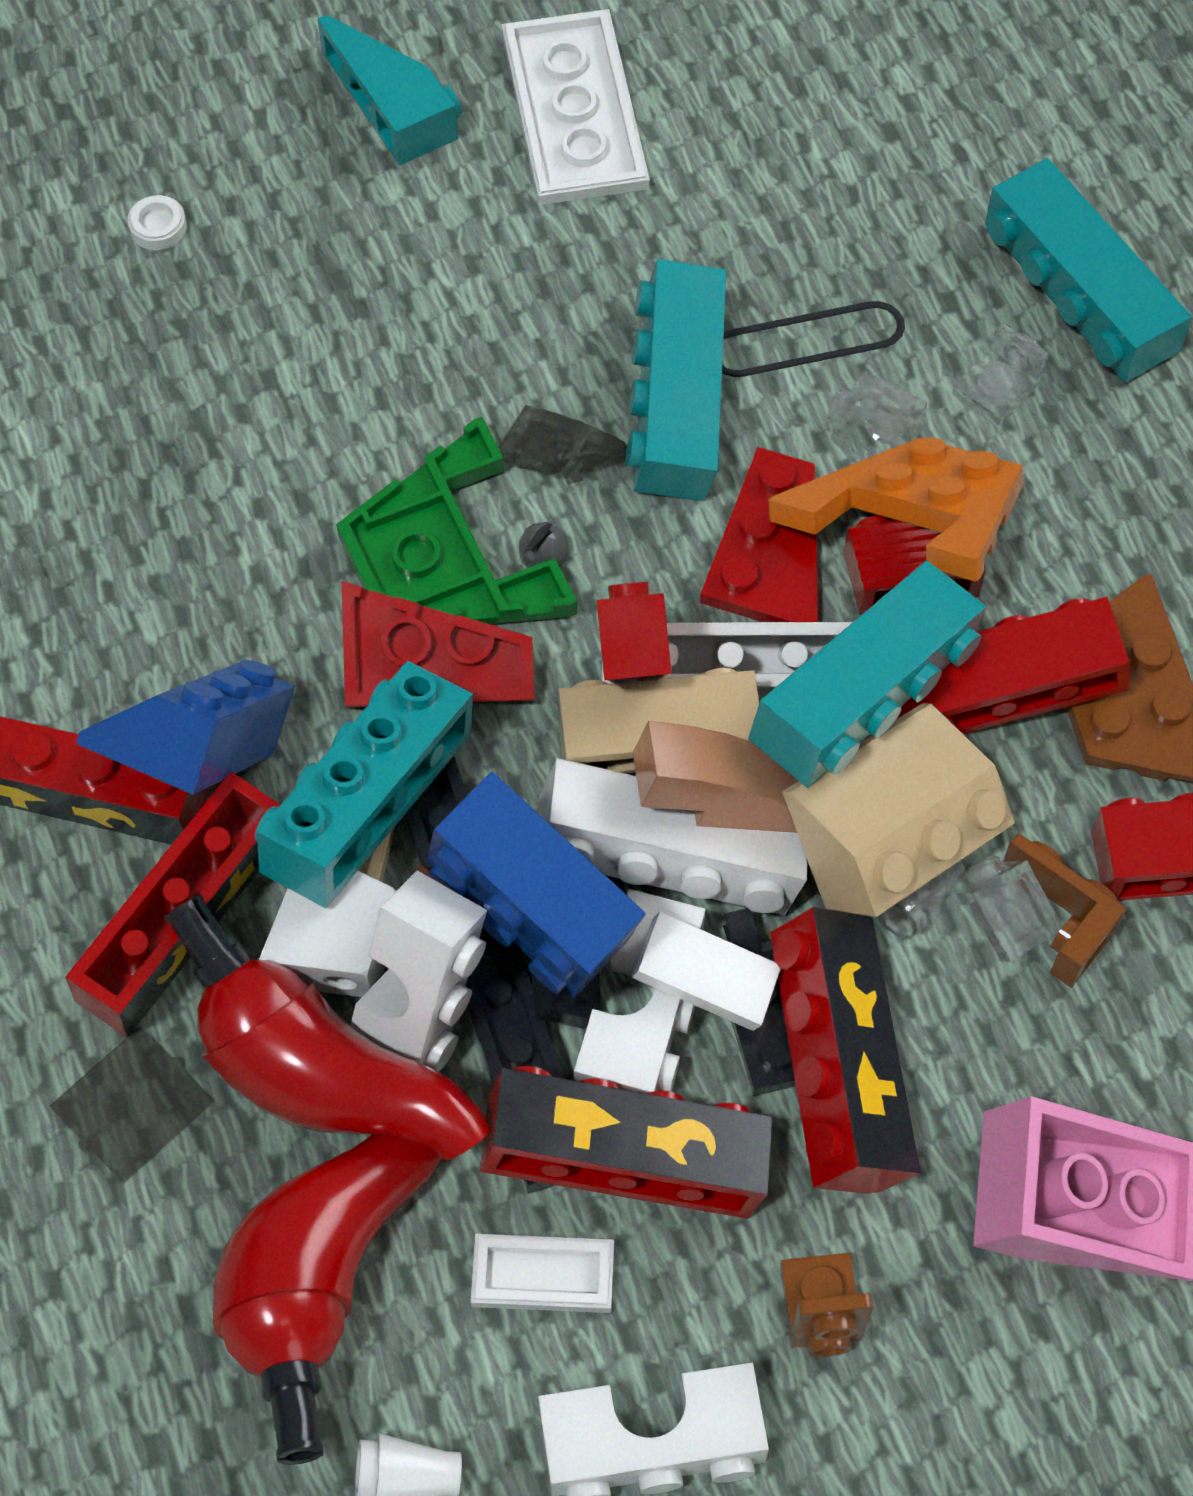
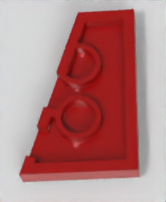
(763, 565)
(389, 631)

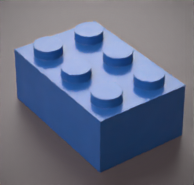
(532, 886)

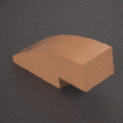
(713, 774)

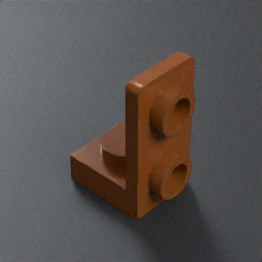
(1090, 902)
(824, 1304)

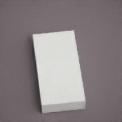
(706, 971)
(542, 1273)

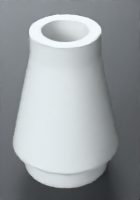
(405, 1469)

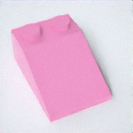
(1084, 1191)

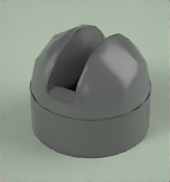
(553, 547)

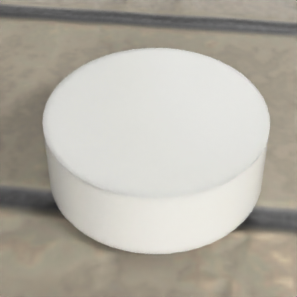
(157, 222)

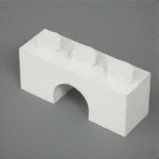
(431, 949)
(637, 1046)
(716, 1434)

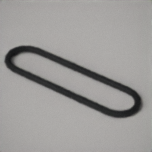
(822, 356)

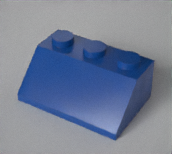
(200, 728)

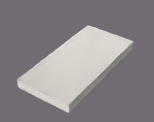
(574, 107)

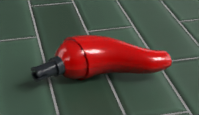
(302, 1060)
(293, 1273)

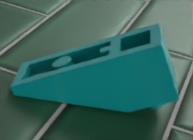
(392, 91)

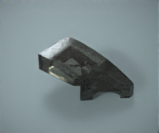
(557, 444)

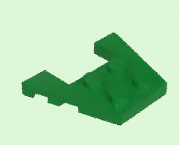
(420, 549)

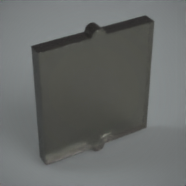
(131, 1105)

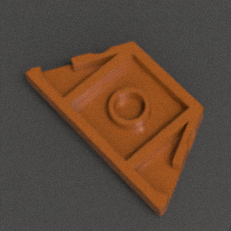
(1153, 720)

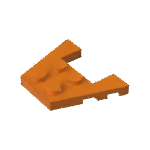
(921, 485)

